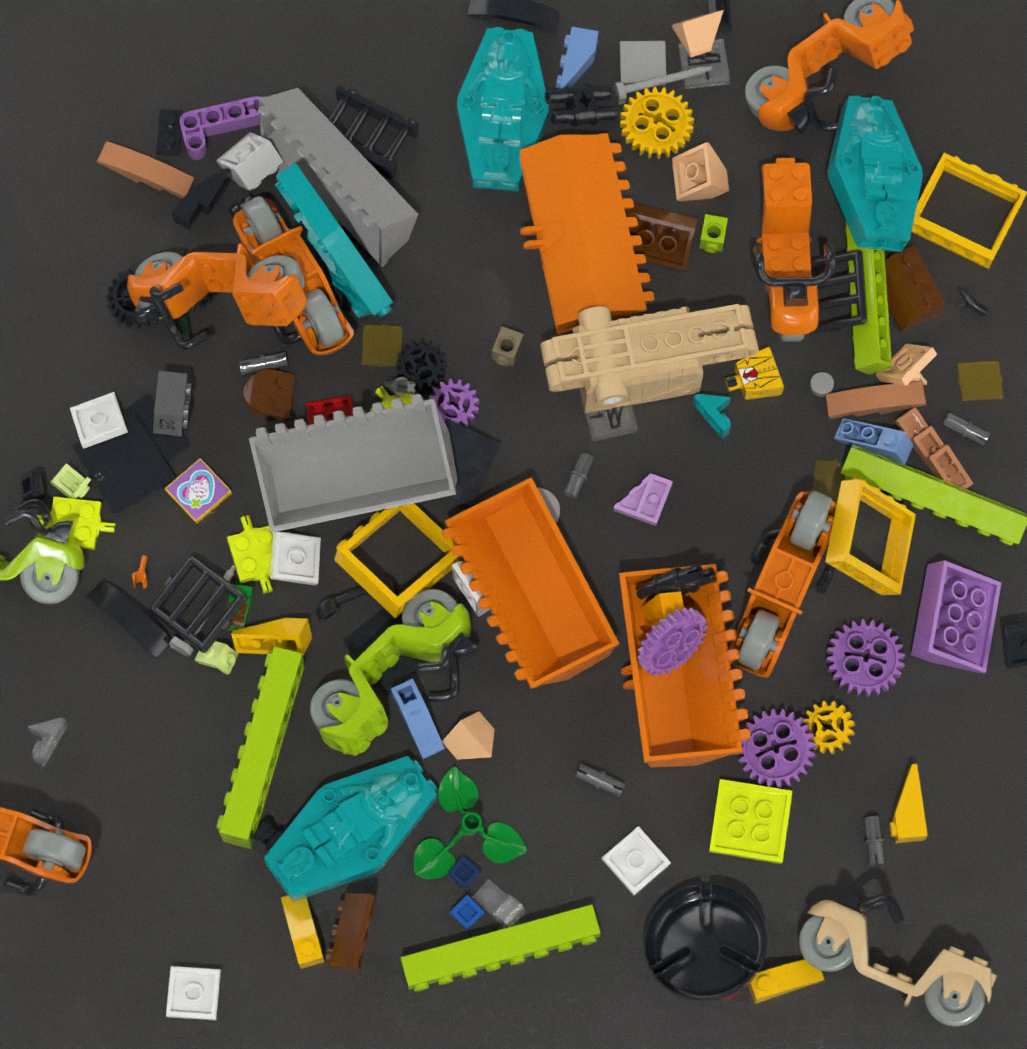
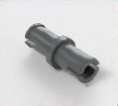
(263, 362)
(600, 780)

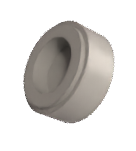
(821, 384)

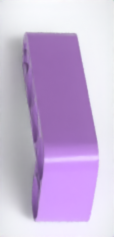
(225, 123)

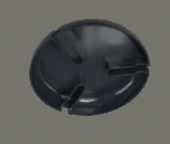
(705, 942)

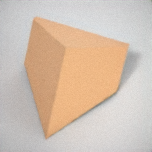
(698, 32)
(471, 738)

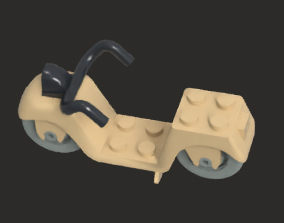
(839, 935)

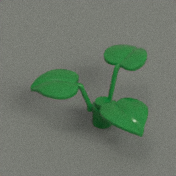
(461, 793)

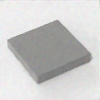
(642, 61)

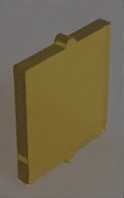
(381, 345)
(980, 381)
(828, 478)

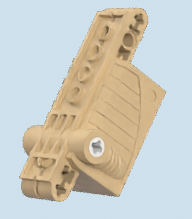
(645, 354)

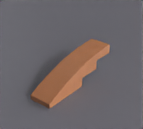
(145, 169)
(875, 399)
(932, 450)

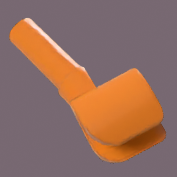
(140, 575)

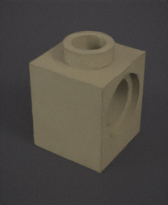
(511, 338)

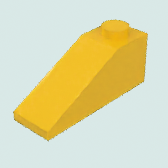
(285, 633)
(909, 817)
(302, 932)
(783, 980)

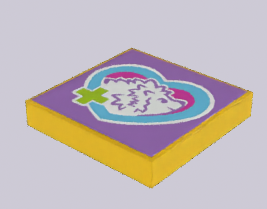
(198, 491)

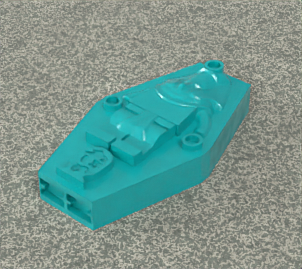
(502, 108)
(875, 173)
(324, 233)
(351, 828)

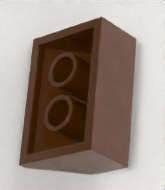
(664, 235)
(911, 290)
(351, 933)

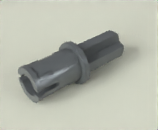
(400, 386)
(966, 428)
(578, 475)
(874, 840)

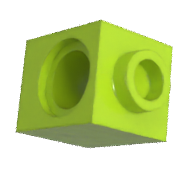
(717, 225)

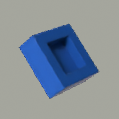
(467, 912)

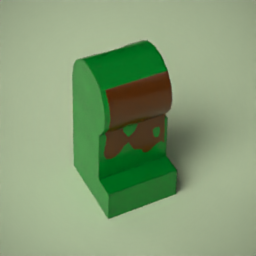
(241, 618)

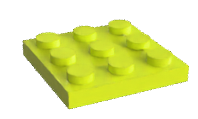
(750, 821)

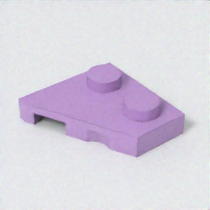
(646, 500)

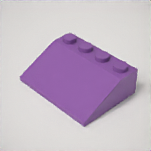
(956, 617)

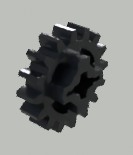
(429, 370)

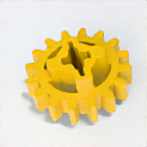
(833, 719)

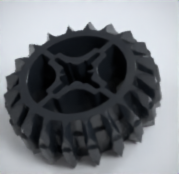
(118, 304)

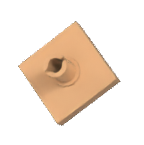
(907, 365)

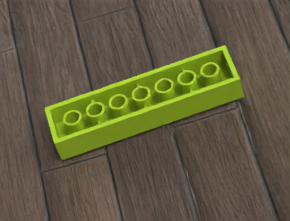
(262, 747)

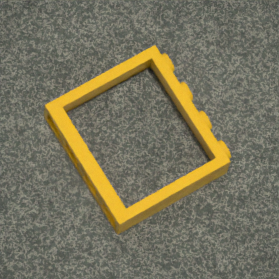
(951, 240)
(898, 542)
(371, 583)

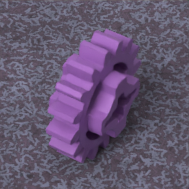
(462, 398)

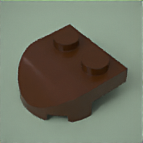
(269, 394)

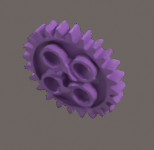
(868, 637)
(672, 641)
(783, 769)

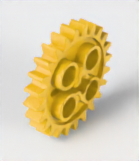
(666, 106)

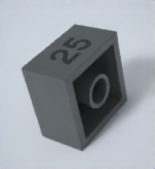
(171, 403)

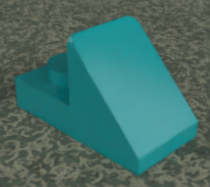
(709, 408)

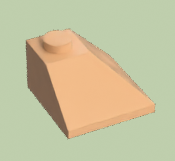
(699, 174)

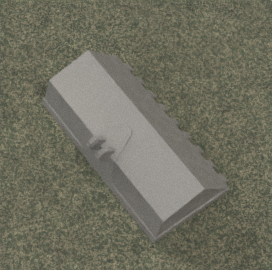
(338, 173)
(354, 463)

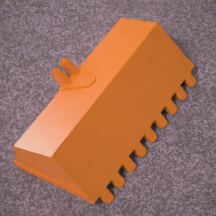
(583, 228)
(531, 586)
(692, 710)

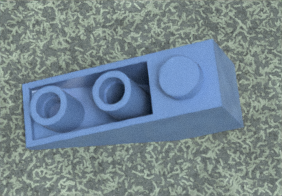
(580, 54)
(878, 439)
(417, 718)

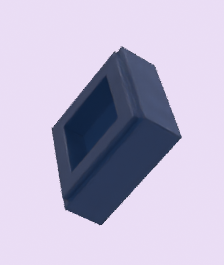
(464, 872)

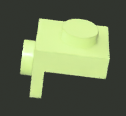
(71, 482)
(219, 657)

